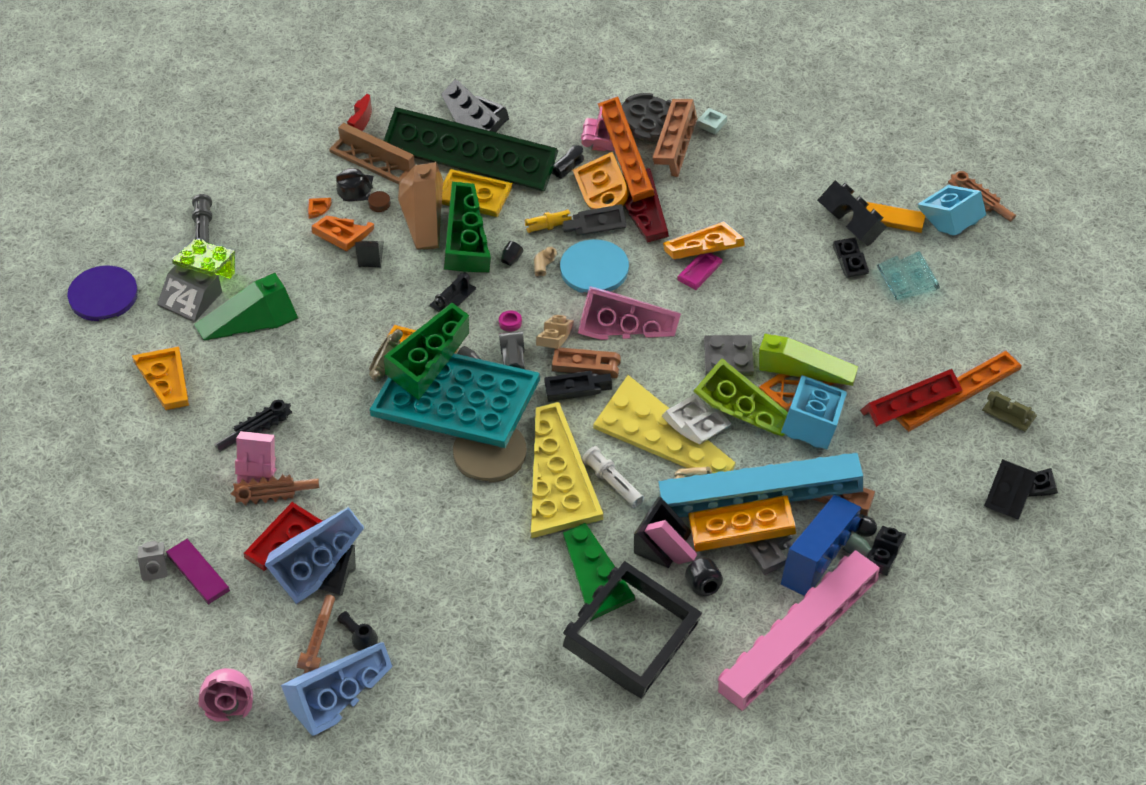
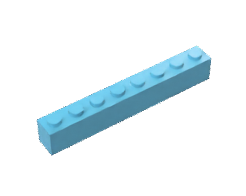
(796, 479)

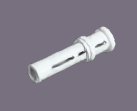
(606, 470)

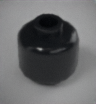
(703, 577)

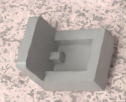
(152, 560)

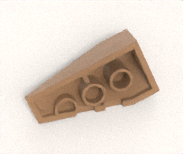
(422, 203)

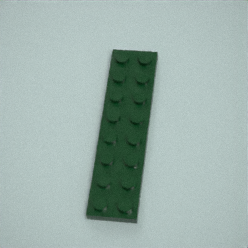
(472, 148)

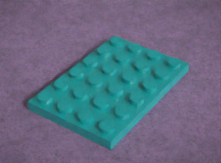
(465, 400)

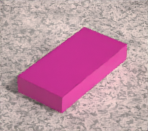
(699, 270)

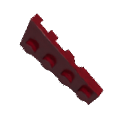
(648, 214)

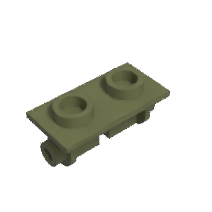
(1011, 413)

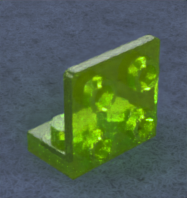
(206, 259)

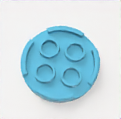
(594, 265)

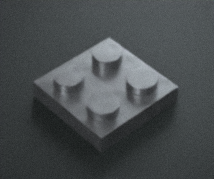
(733, 349)

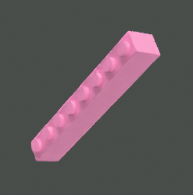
(797, 630)

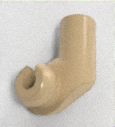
(543, 259)
(688, 472)

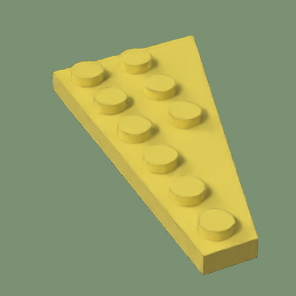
(637, 419)

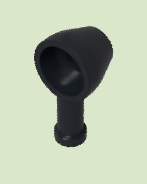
(358, 641)

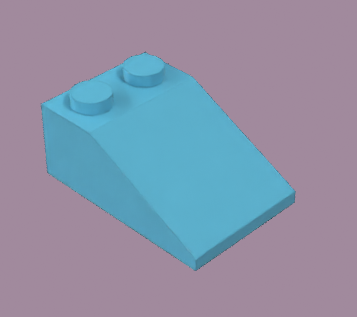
(814, 412)

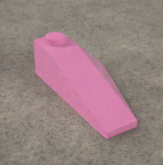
(615, 314)

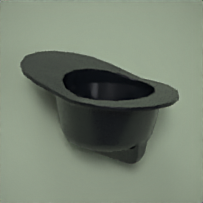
(353, 185)

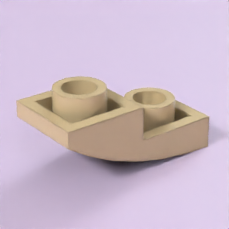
(555, 332)

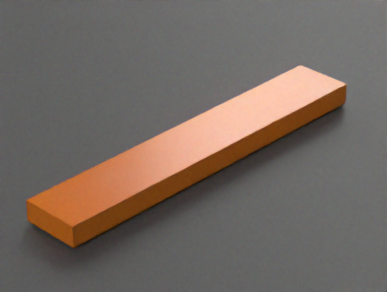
(626, 149)
(971, 384)

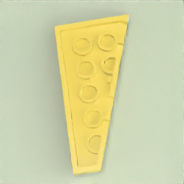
(560, 481)

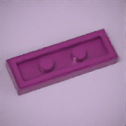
(197, 571)

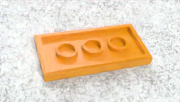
(742, 523)

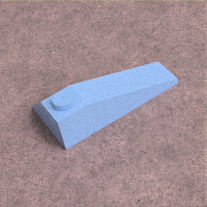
(309, 557)
(324, 692)

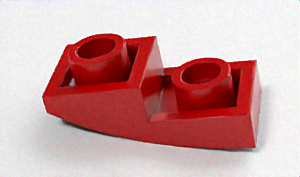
(362, 113)

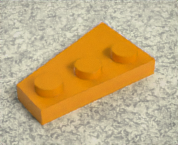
(704, 241)

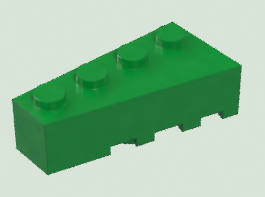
(466, 238)
(427, 350)

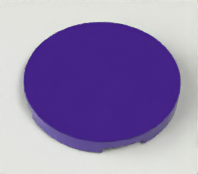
(102, 293)

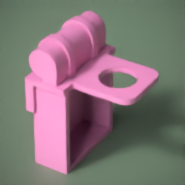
(596, 133)
(255, 456)

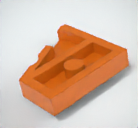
(341, 232)

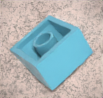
(953, 209)

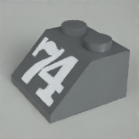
(189, 292)

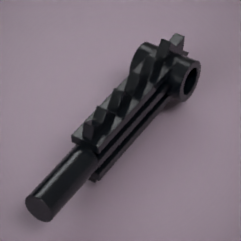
(261, 421)

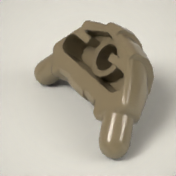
(377, 366)

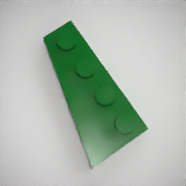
(592, 569)

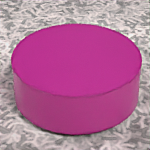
(510, 321)

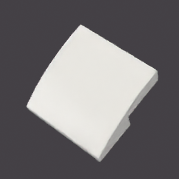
(696, 420)

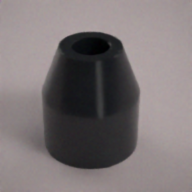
(511, 253)

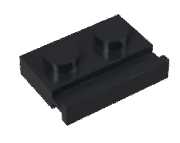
(1010, 489)

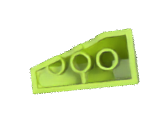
(796, 359)
(737, 396)

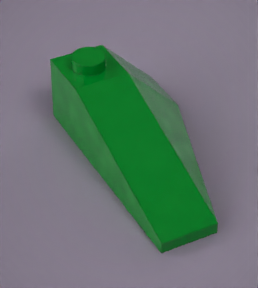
(253, 308)

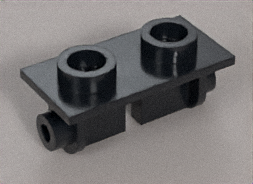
(455, 293)

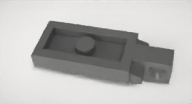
(596, 220)

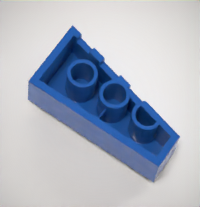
(820, 544)

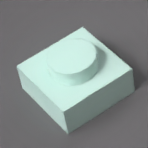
(712, 121)

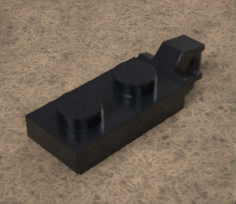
(576, 385)

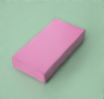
(671, 542)

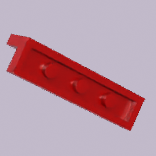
(913, 397)

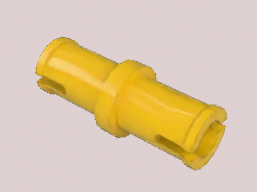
(547, 221)

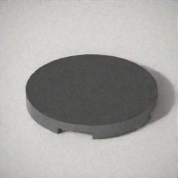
(646, 115)

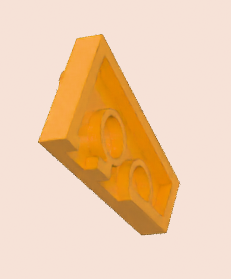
(164, 375)

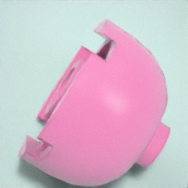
(221, 692)

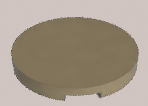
(488, 461)

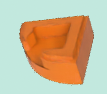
(318, 206)

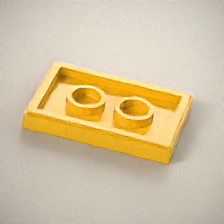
(490, 192)

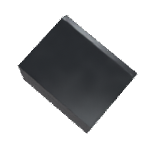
(645, 546)

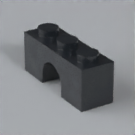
(865, 224)

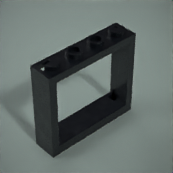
(608, 665)

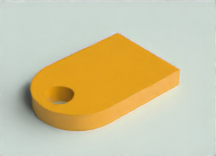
(602, 181)

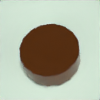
(379, 201)

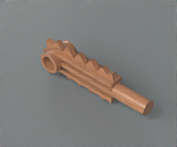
(990, 200)
(272, 489)
(309, 660)

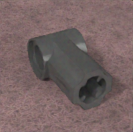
(512, 349)

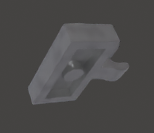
(769, 553)

